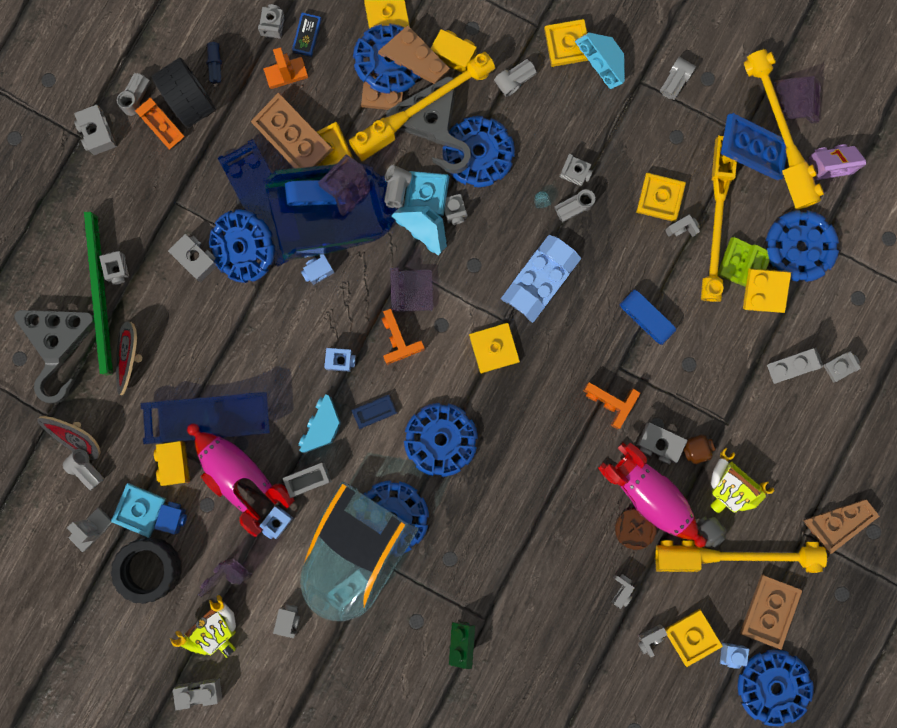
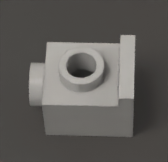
(273, 27)
(568, 172)
(110, 262)
(287, 621)

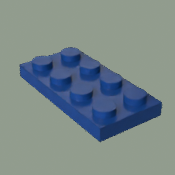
(754, 146)

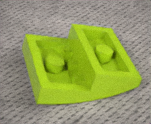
(741, 257)

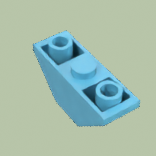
(604, 57)
(423, 225)
(322, 426)

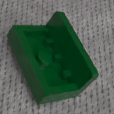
(462, 645)

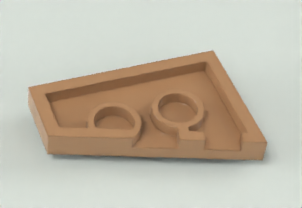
(414, 54)
(841, 524)

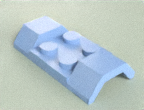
(541, 277)

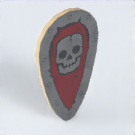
(126, 355)
(70, 435)

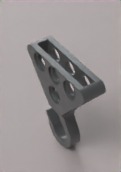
(439, 130)
(42, 336)

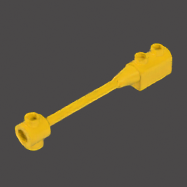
(382, 131)
(722, 174)
(799, 174)
(690, 557)

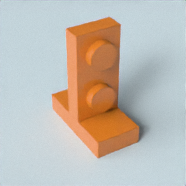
(285, 70)
(159, 123)
(397, 341)
(612, 403)

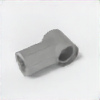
(678, 76)
(510, 80)
(134, 92)
(398, 181)
(574, 206)
(78, 464)

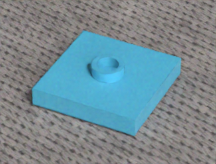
(427, 190)
(138, 510)

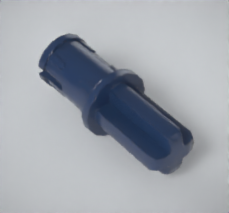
(214, 62)

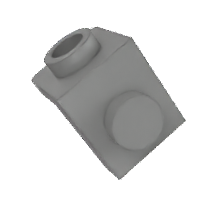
(623, 595)

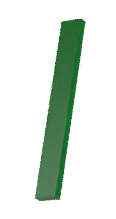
(98, 294)

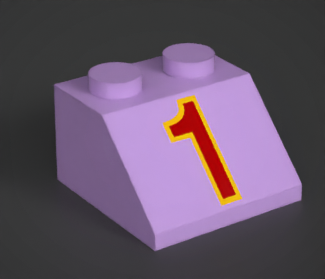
(836, 162)

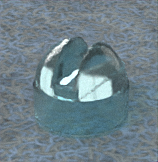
(542, 200)

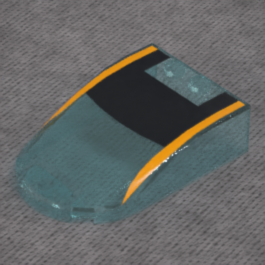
(352, 555)

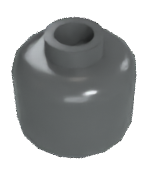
(712, 531)

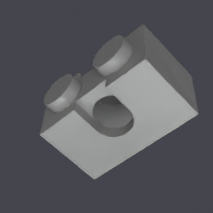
(100, 140)
(182, 252)
(673, 443)
(316, 477)
(207, 694)

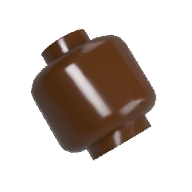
(699, 449)

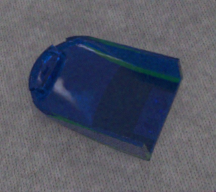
(321, 228)

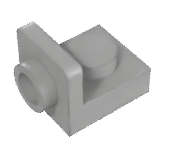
(455, 209)
(679, 227)
(842, 366)
(652, 636)

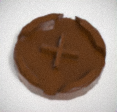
(634, 530)

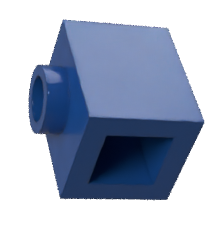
(171, 518)

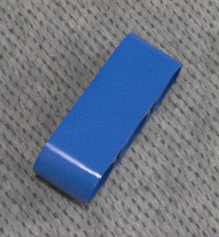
(307, 193)
(648, 317)

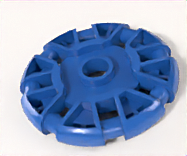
(378, 64)
(490, 157)
(249, 238)
(812, 239)
(436, 427)
(400, 507)
(762, 687)

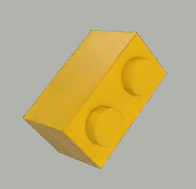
(453, 50)
(171, 463)

